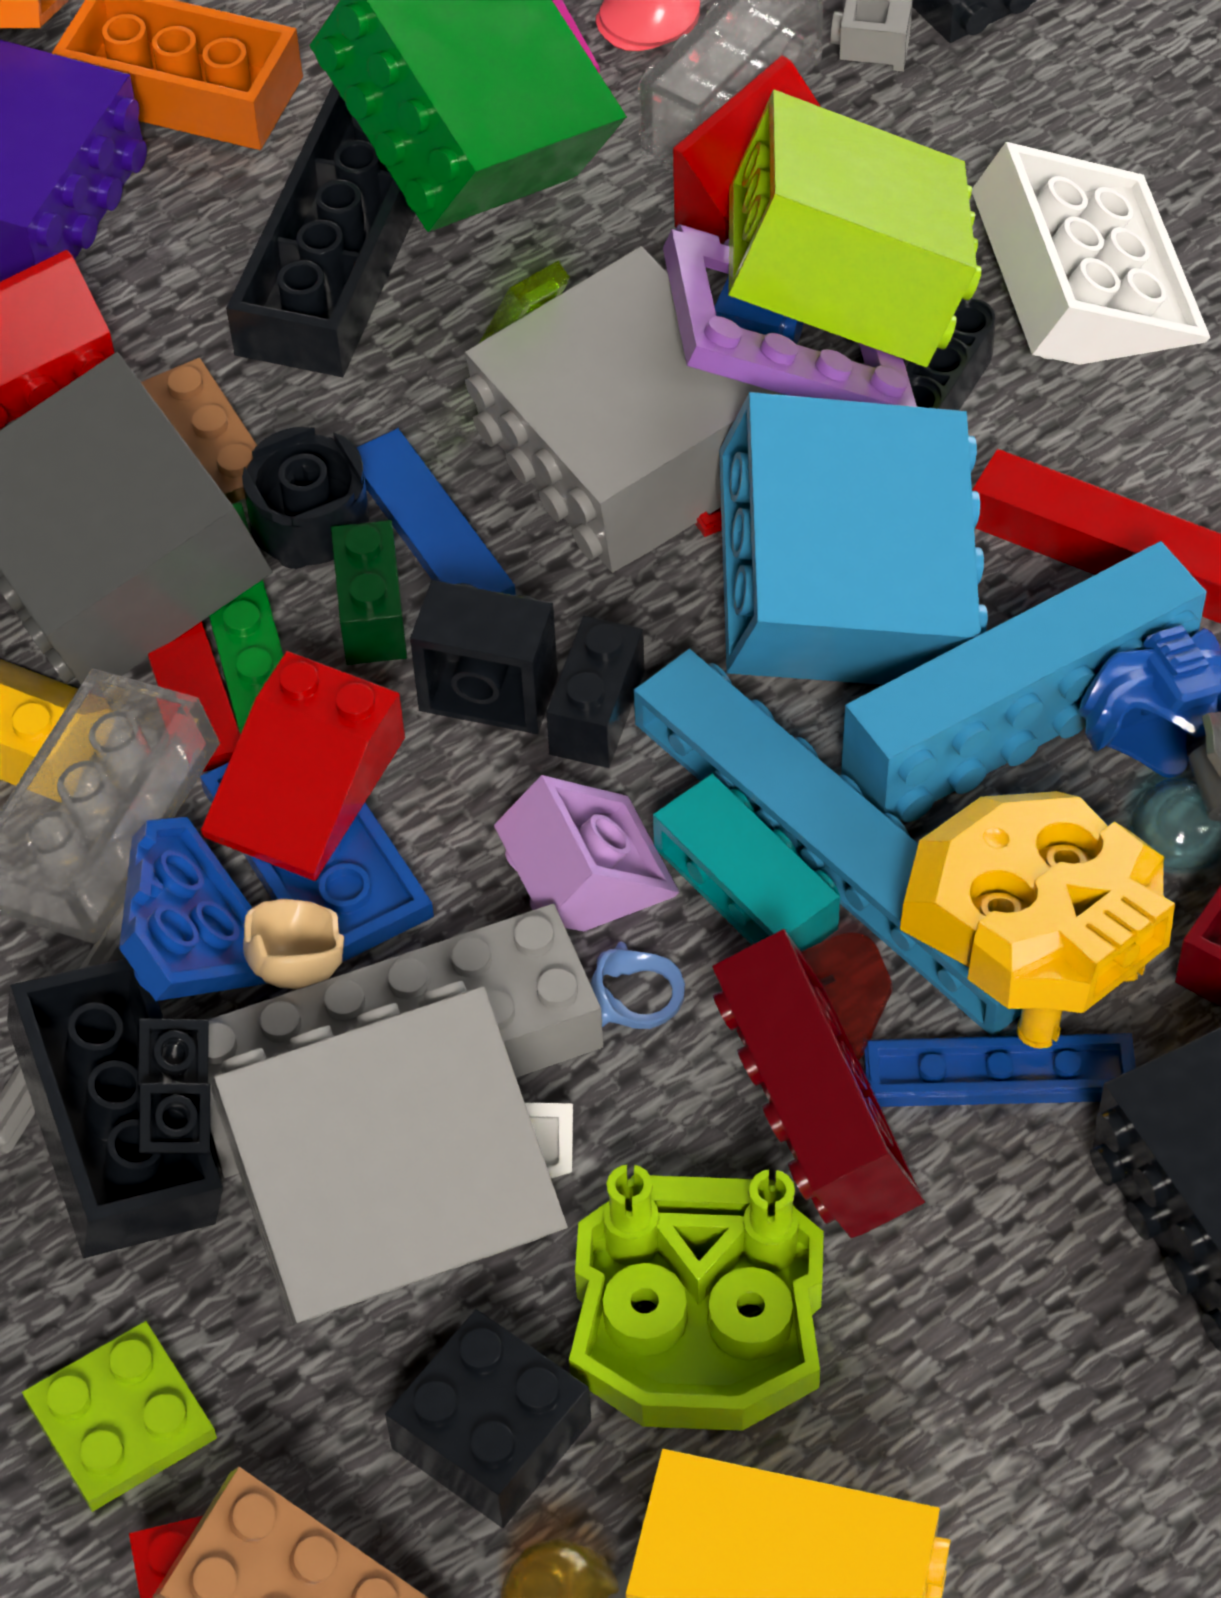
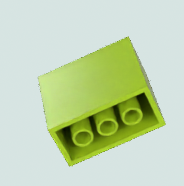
(851, 230)

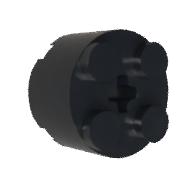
(300, 490)

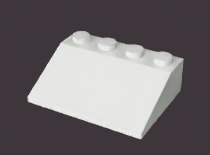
(1085, 258)

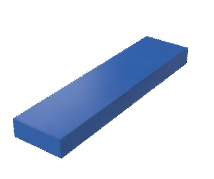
(427, 516)
(995, 1069)

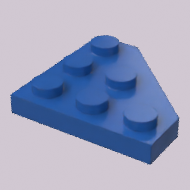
(182, 915)

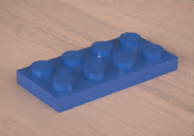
(361, 882)

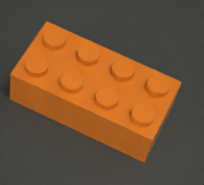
(192, 64)

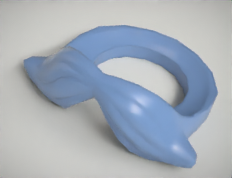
(626, 962)

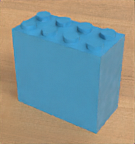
(847, 538)

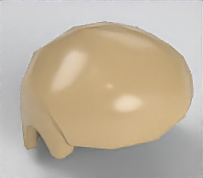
(292, 942)

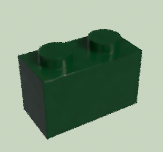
(368, 592)

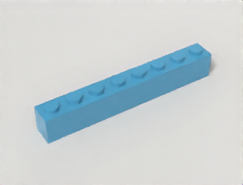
(836, 830)

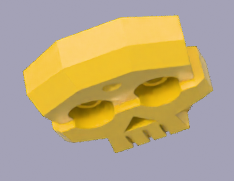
(1039, 904)

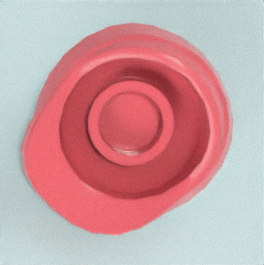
(646, 23)

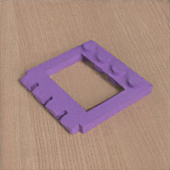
(769, 359)

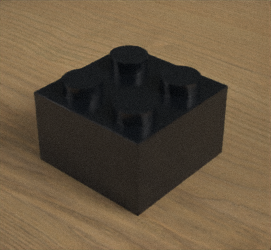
(484, 656)
(489, 1417)

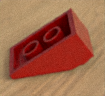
(304, 765)

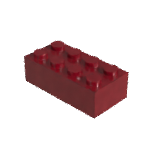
(814, 1087)

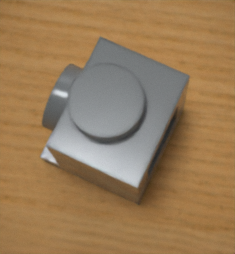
(874, 31)

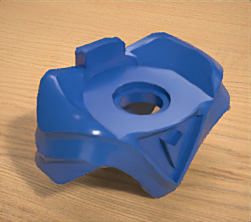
(1154, 698)

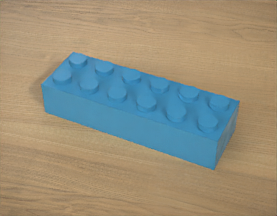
(1008, 686)

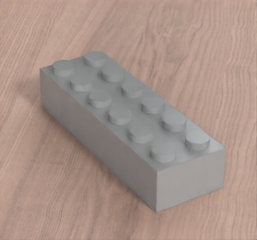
(522, 962)

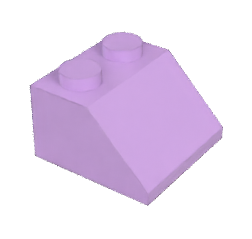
(583, 853)

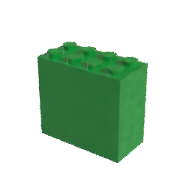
(468, 98)

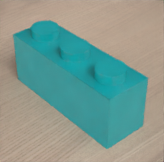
(745, 866)

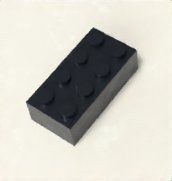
(81, 1072)

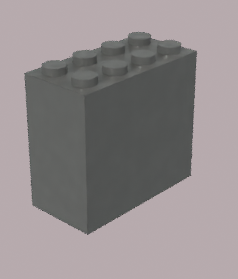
(113, 527)

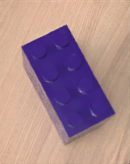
(63, 152)

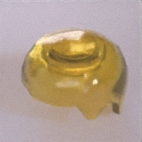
(559, 1571)

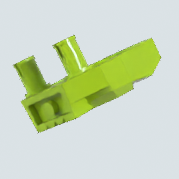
(695, 1353)

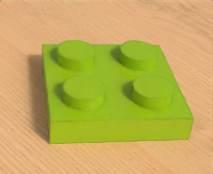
(119, 1415)

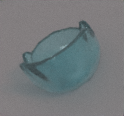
(1177, 826)

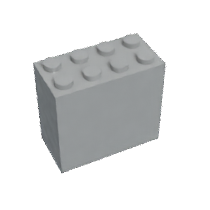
(607, 412)
(386, 1151)

